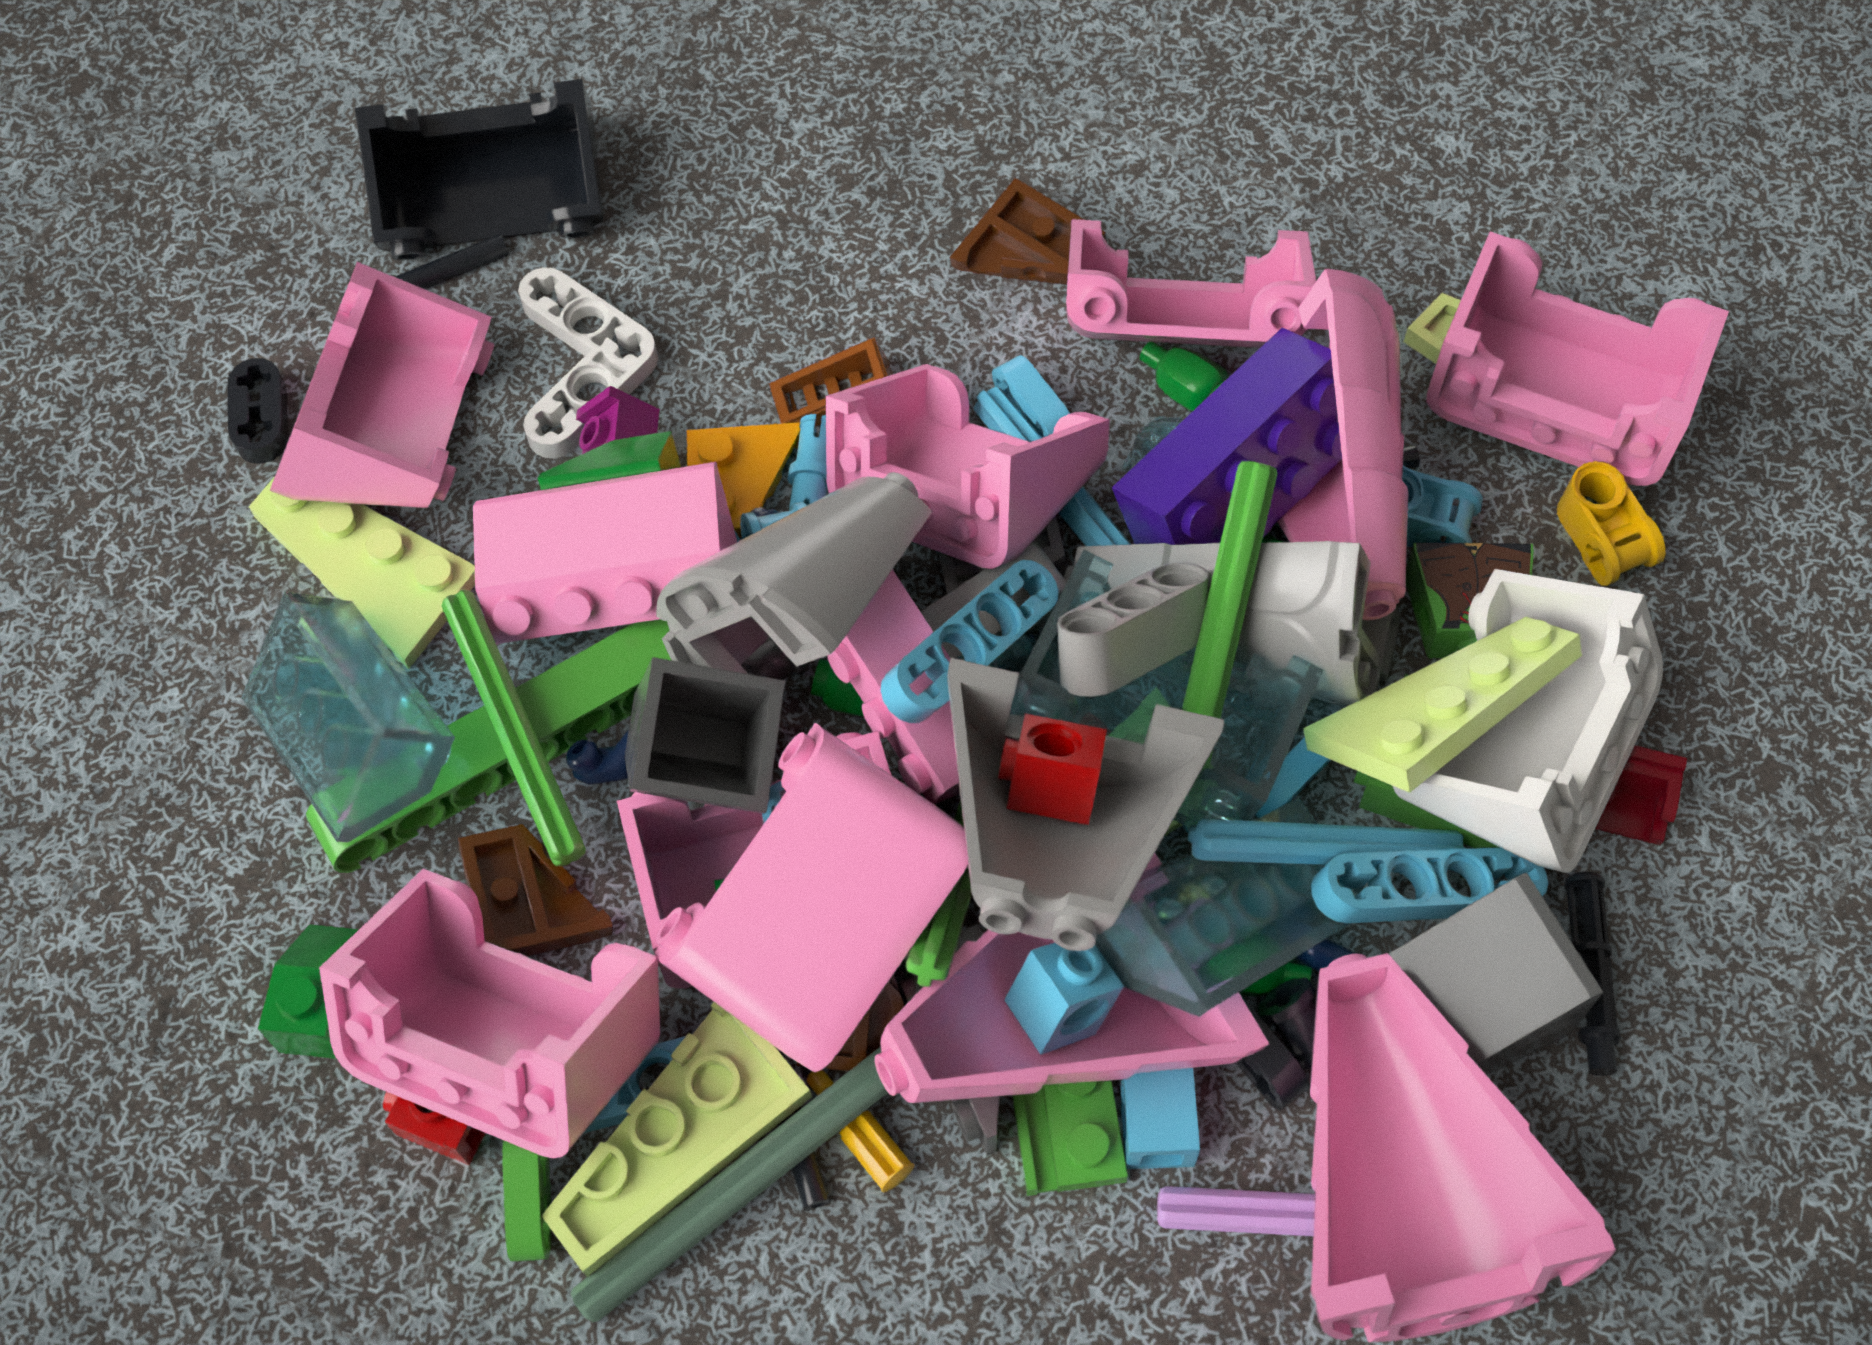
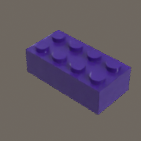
(1267, 412)

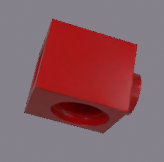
(1053, 768)

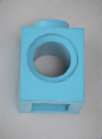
(1062, 995)
(1160, 1119)

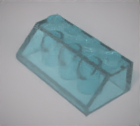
(344, 714)
(1216, 925)

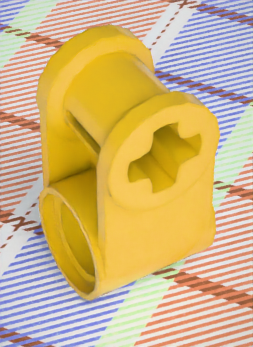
(1616, 530)

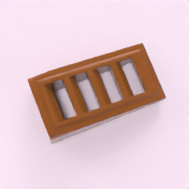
(849, 363)

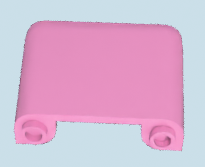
(1114, 307)
(384, 397)
(982, 485)
(819, 901)

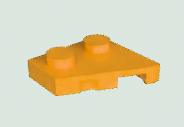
(746, 459)

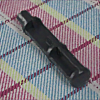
(1593, 946)

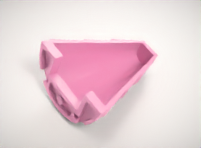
(1364, 492)
(968, 1043)
(1425, 1172)

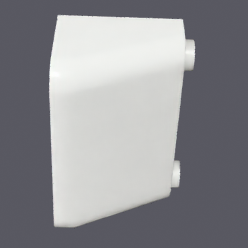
(1555, 759)

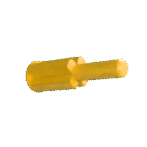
(869, 1143)

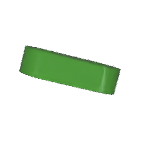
(525, 1200)

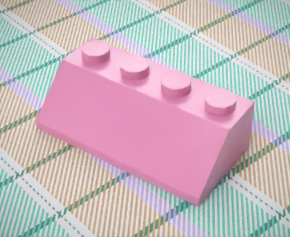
(593, 549)
(872, 647)

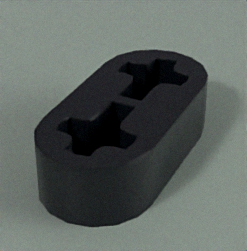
(244, 411)
(1274, 1069)

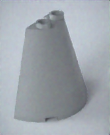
(793, 579)
(1055, 873)

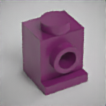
(614, 417)

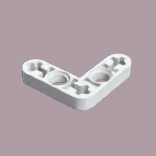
(601, 359)

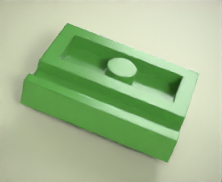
(1069, 1137)

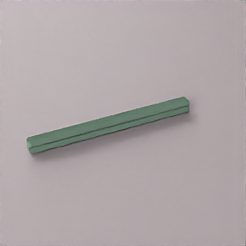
(729, 1191)

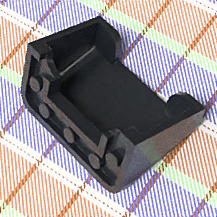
(481, 172)

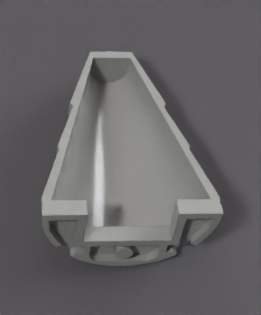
(1300, 603)

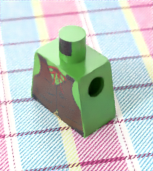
(1445, 581)

